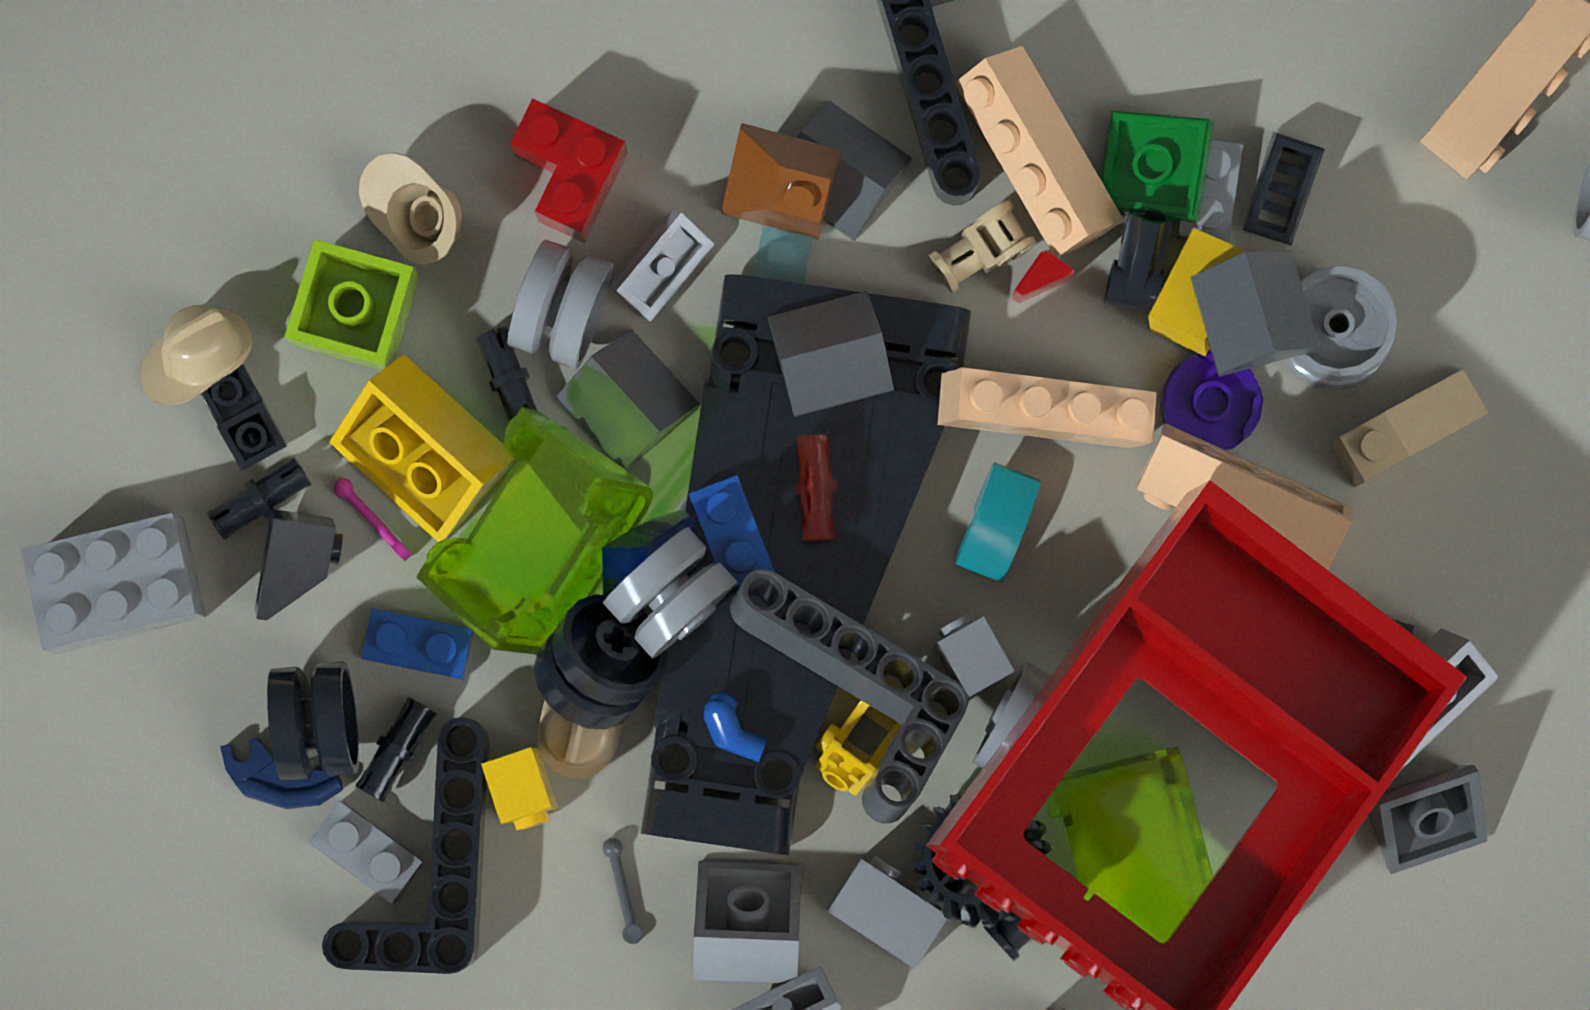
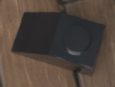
(294, 559)

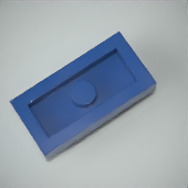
(730, 528)
(417, 644)

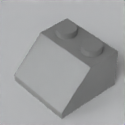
(747, 922)

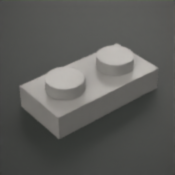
(1218, 192)
(661, 265)
(366, 852)

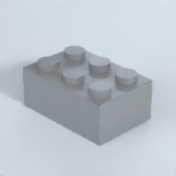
(113, 583)

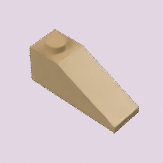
(1408, 428)

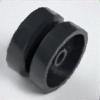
(595, 667)
(313, 721)

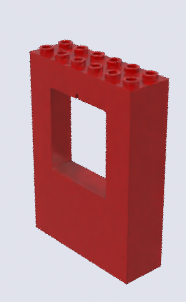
(1270, 664)

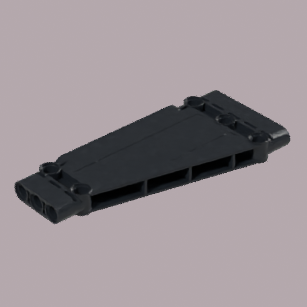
(878, 466)

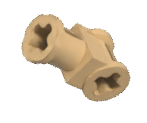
(989, 242)

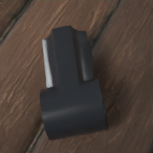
(1137, 274)

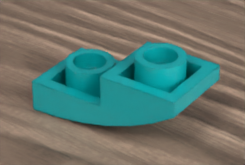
(998, 522)

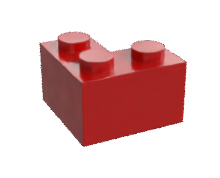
(581, 162)

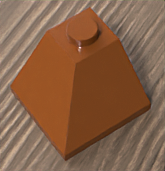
(780, 181)

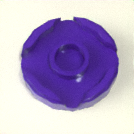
(1210, 406)

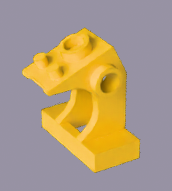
(842, 762)

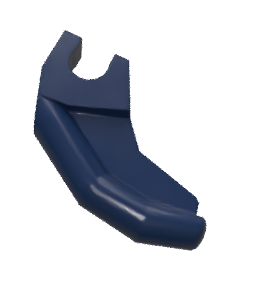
(259, 780)

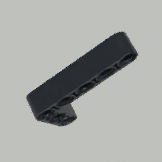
(934, 106)
(444, 870)

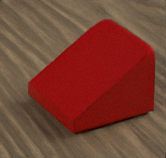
(1042, 276)

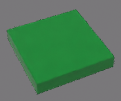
(1157, 163)

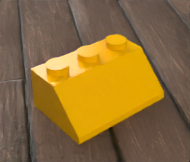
(421, 448)

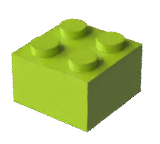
(352, 305)

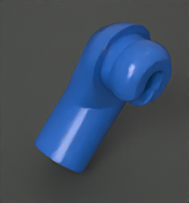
(726, 729)

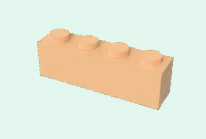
(1508, 83)
(1038, 151)
(1046, 408)
(1295, 511)

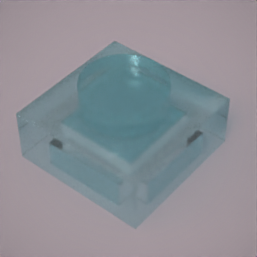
(783, 256)

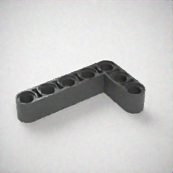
(861, 679)

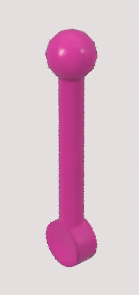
(344, 489)

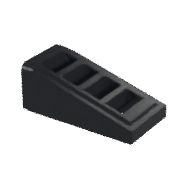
(1271, 163)

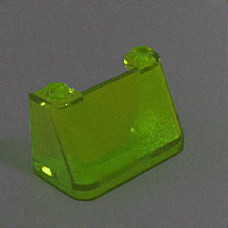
(537, 537)
(1136, 837)

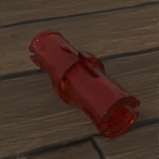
(816, 488)

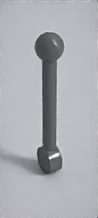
(632, 932)

